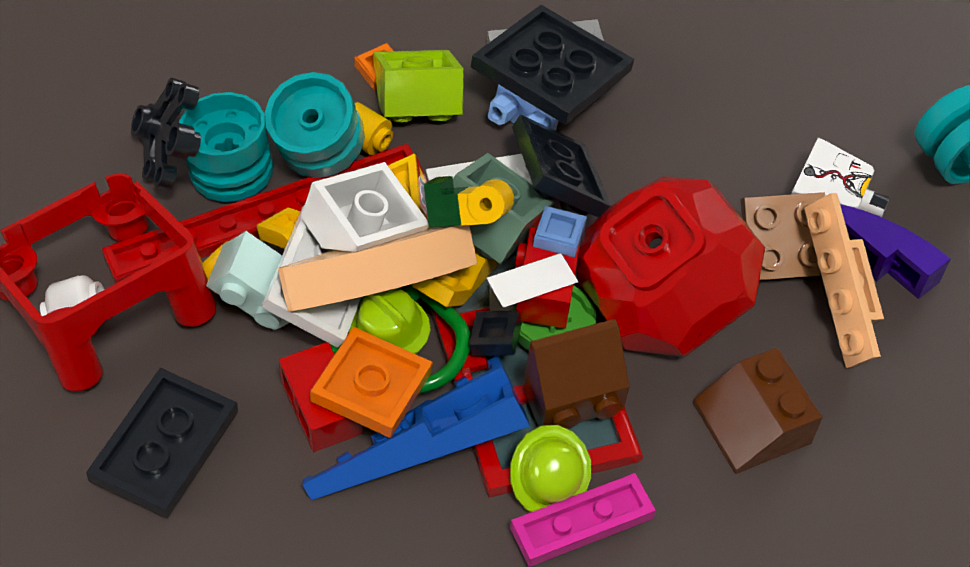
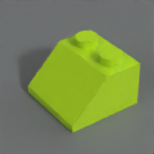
(418, 84)

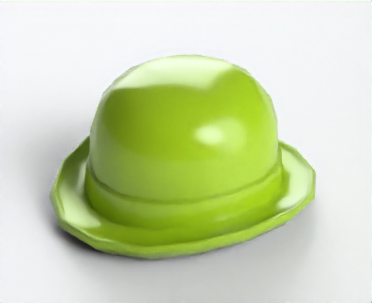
(549, 467)

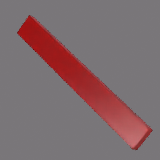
(227, 222)

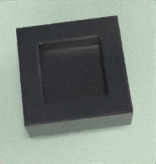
(495, 333)

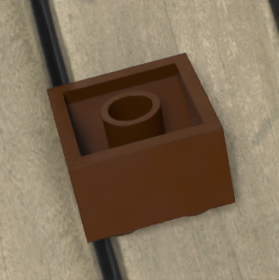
(577, 375)
(758, 411)

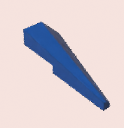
(454, 421)

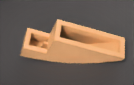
(387, 266)

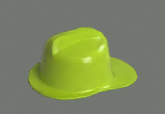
(393, 318)

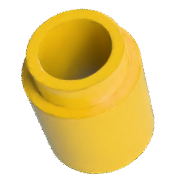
(376, 130)

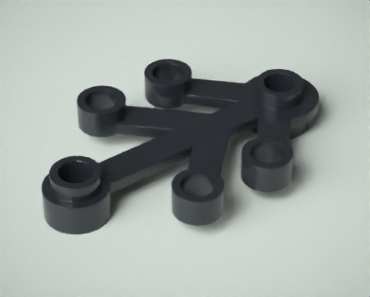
(164, 137)

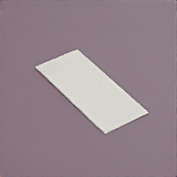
(532, 280)

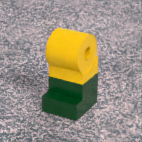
(466, 204)

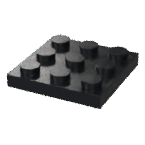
(552, 64)

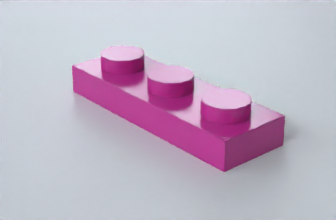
(582, 519)

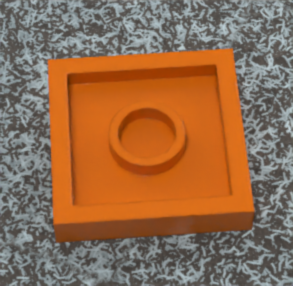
(371, 382)

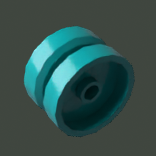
(315, 124)
(945, 135)

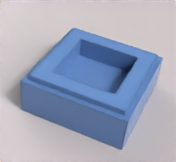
(560, 231)

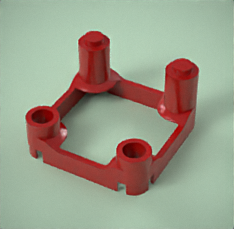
(69, 330)

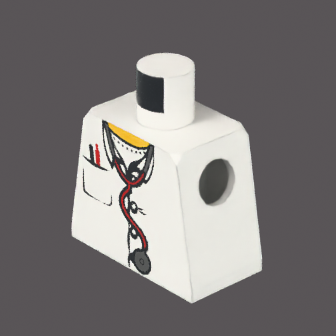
(841, 173)

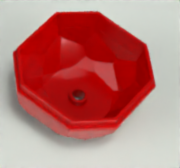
(685, 287)

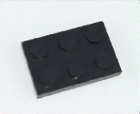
(560, 167)
(162, 442)

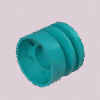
(233, 148)

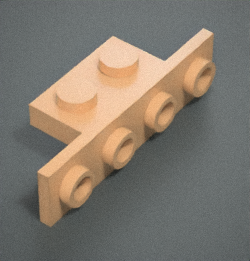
(846, 281)

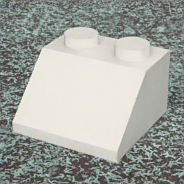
(361, 210)

